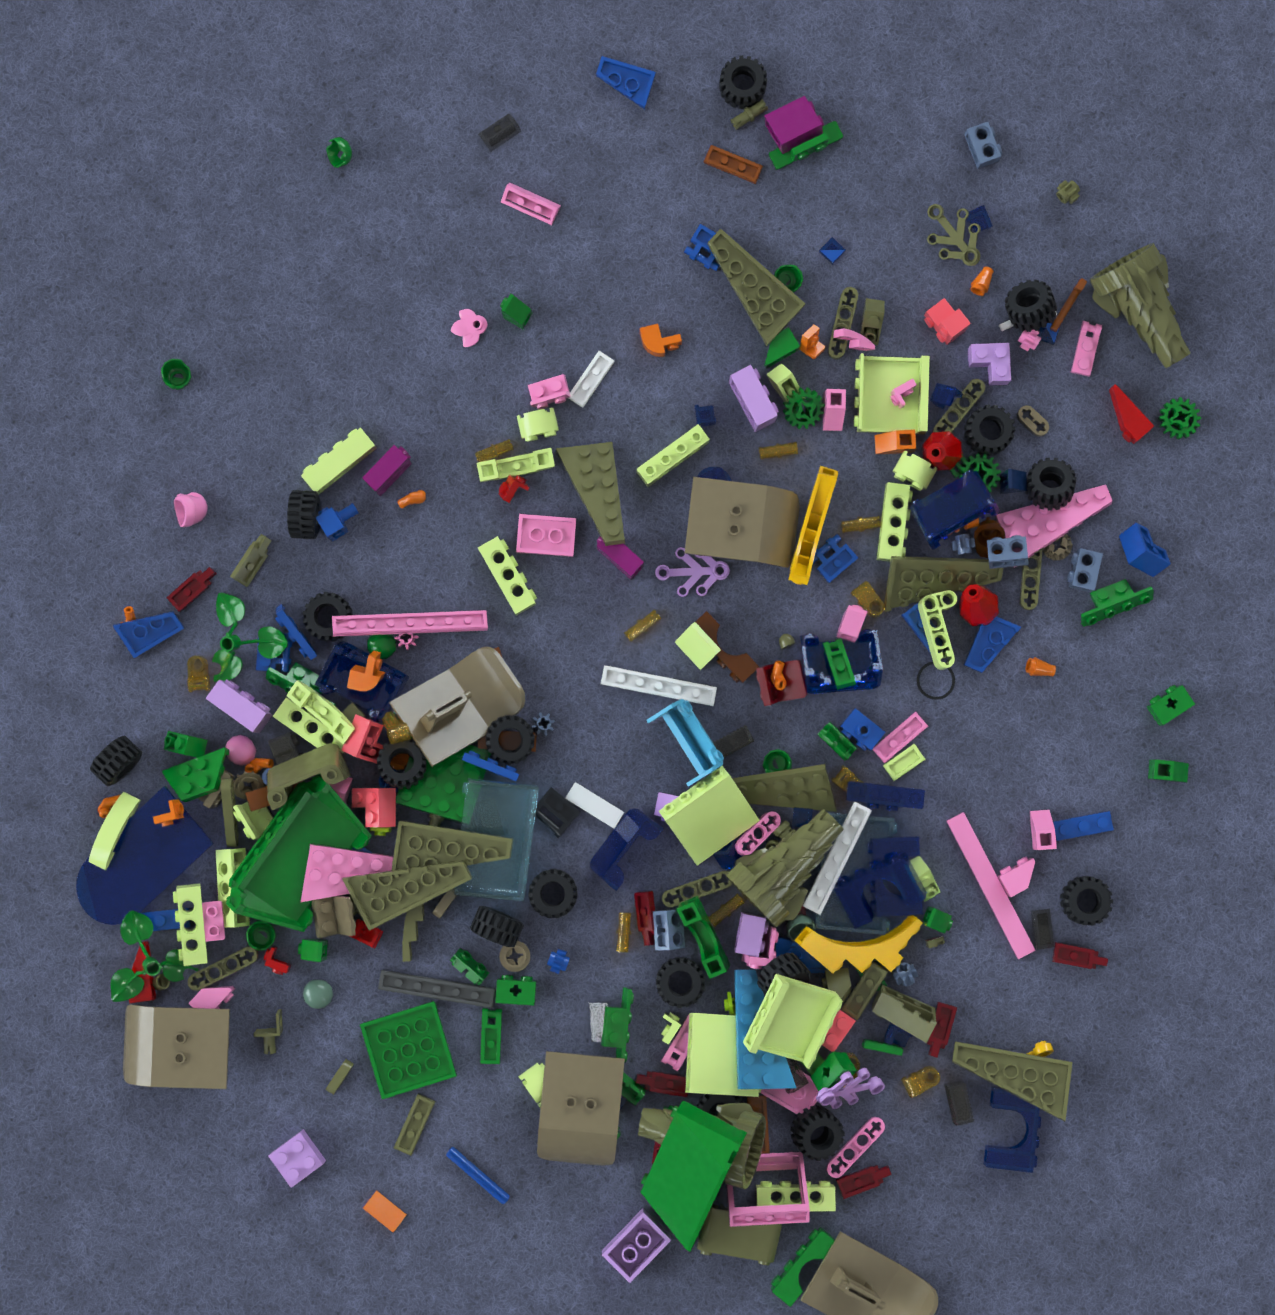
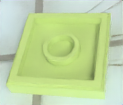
(697, 645)

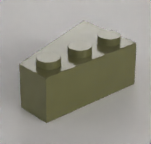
(905, 1012)

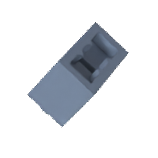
(978, 145)
(1008, 557)
(1089, 572)
(668, 930)

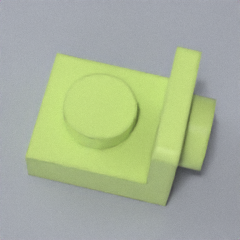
(670, 1031)

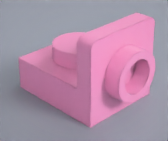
(905, 390)

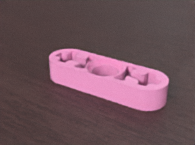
(750, 832)

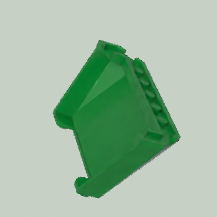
(273, 872)
(690, 1170)

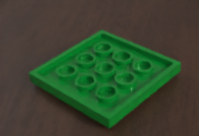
(442, 785)
(408, 1050)

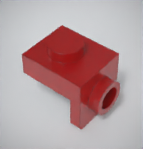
(510, 486)
(366, 936)
(279, 967)

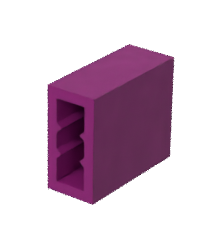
(794, 124)
(387, 469)
(621, 557)

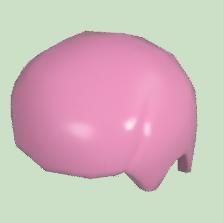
(240, 750)

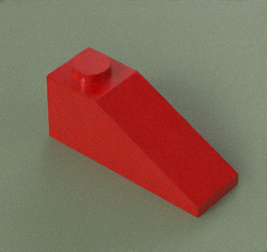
(1130, 418)
(148, 992)

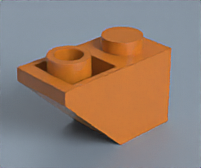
(895, 442)

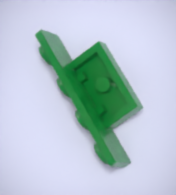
(830, 134)
(1114, 600)
(296, 673)
(616, 1025)

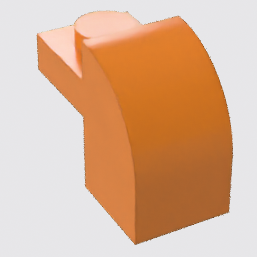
(655, 344)
(366, 677)

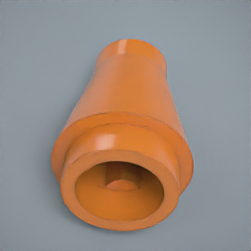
(982, 282)
(1037, 667)

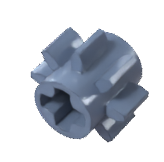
(963, 544)
(545, 719)
(905, 974)

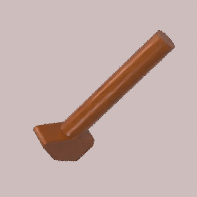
(1068, 304)

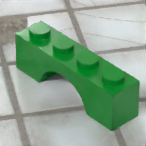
(711, 950)
(787, 1285)

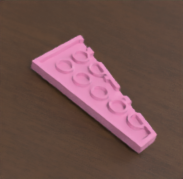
(1047, 526)
(329, 865)

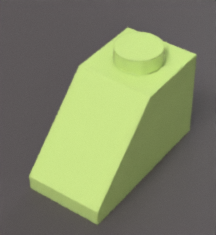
(783, 381)

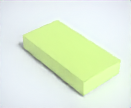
(904, 762)

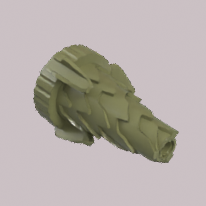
(1139, 289)
(774, 875)
(656, 1122)

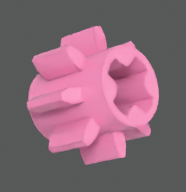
(1029, 340)
(410, 641)

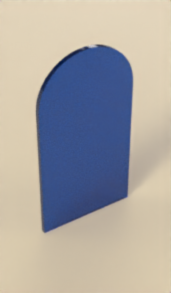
(143, 862)

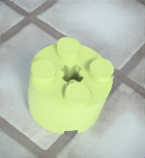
(537, 423)
(914, 470)
(534, 1081)

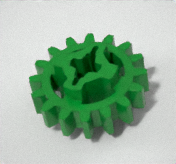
(812, 407)
(1182, 425)
(979, 465)

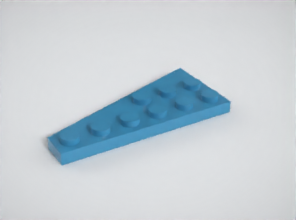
(763, 1068)

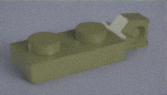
(251, 561)

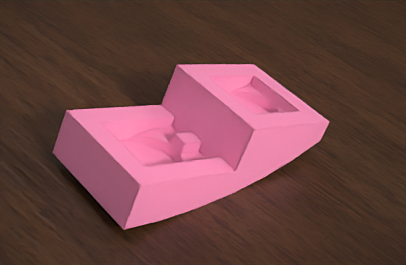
(856, 340)

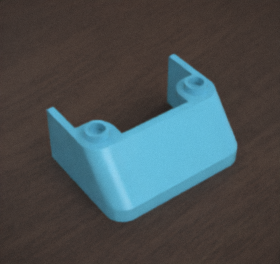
(691, 738)

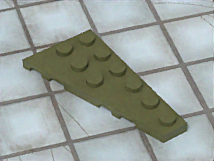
(760, 292)
(595, 480)
(394, 892)
(1030, 1077)

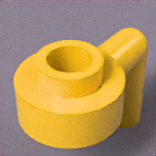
(1042, 1049)

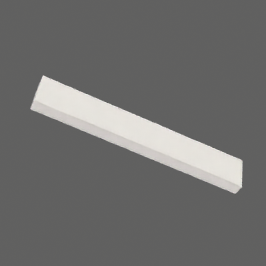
(658, 685)
(837, 858)

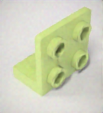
(254, 821)

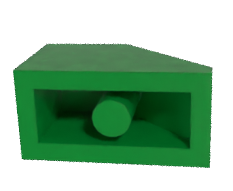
(781, 347)
(937, 920)
(313, 950)

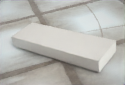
(591, 379)
(594, 805)

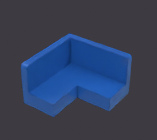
(1142, 551)

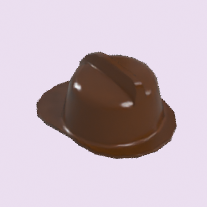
(986, 531)

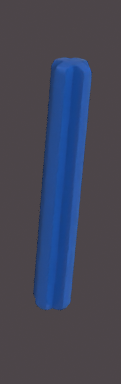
(477, 1175)

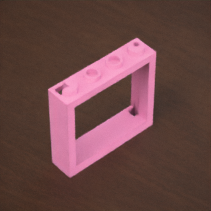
(773, 1213)

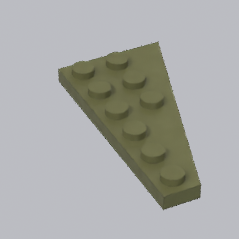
(917, 577)
(790, 788)
(432, 845)

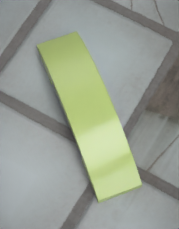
(516, 465)
(322, 709)
(112, 829)

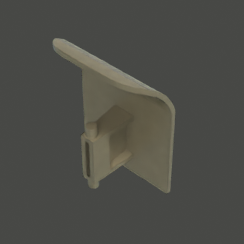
(742, 521)
(460, 704)
(176, 1047)
(580, 1108)
(865, 1282)

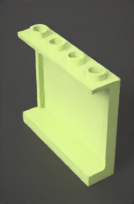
(875, 383)
(709, 815)
(793, 1020)
(713, 1056)

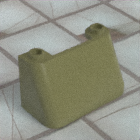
(324, 760)
(746, 1242)

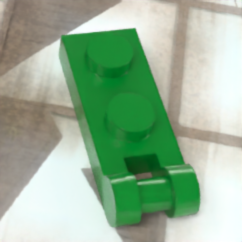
(839, 664)
(491, 1037)

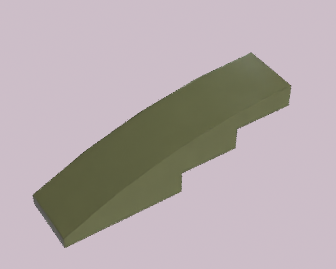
(411, 930)

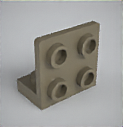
(333, 916)

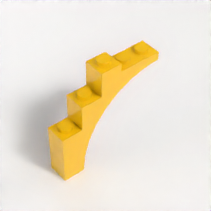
(812, 525)
(860, 954)

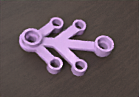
(695, 572)
(831, 1095)

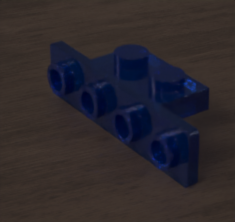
(883, 795)

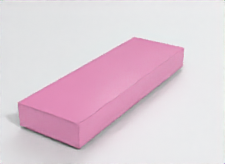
(900, 737)

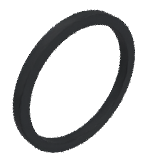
(931, 697)

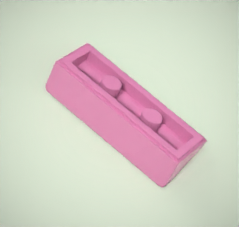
(531, 201)

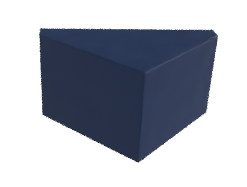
(1013, 481)

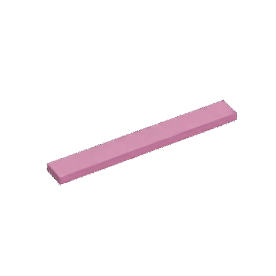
(409, 623)
(990, 885)

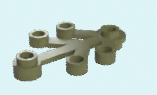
(956, 237)

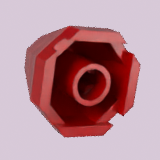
(949, 450)
(978, 605)

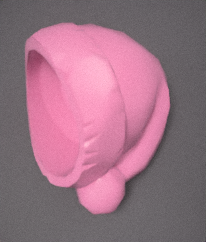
(190, 508)

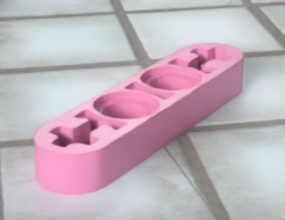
(858, 1149)

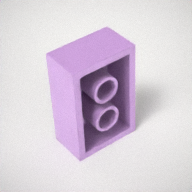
(753, 398)
(239, 705)
(636, 1245)

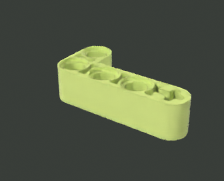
(941, 631)

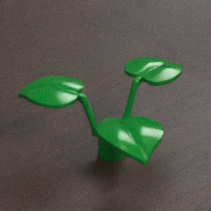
(271, 640)
(124, 982)

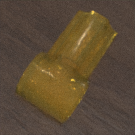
(396, 729)

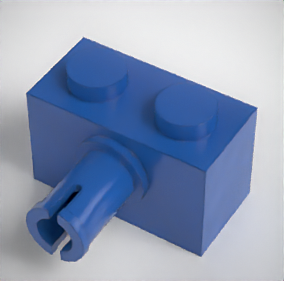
(333, 521)
(862, 730)

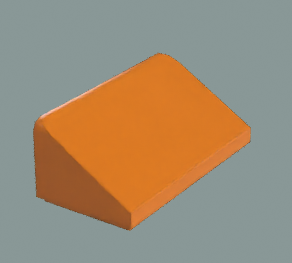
(384, 1211)

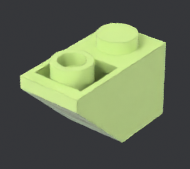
(926, 877)

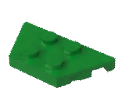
(197, 776)

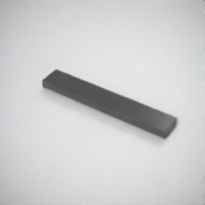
(437, 988)

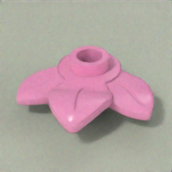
(466, 327)

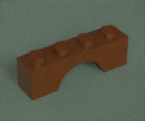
(739, 665)

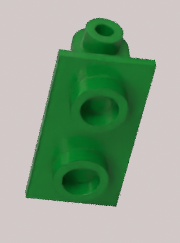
(837, 741)
(463, 960)
(631, 1090)

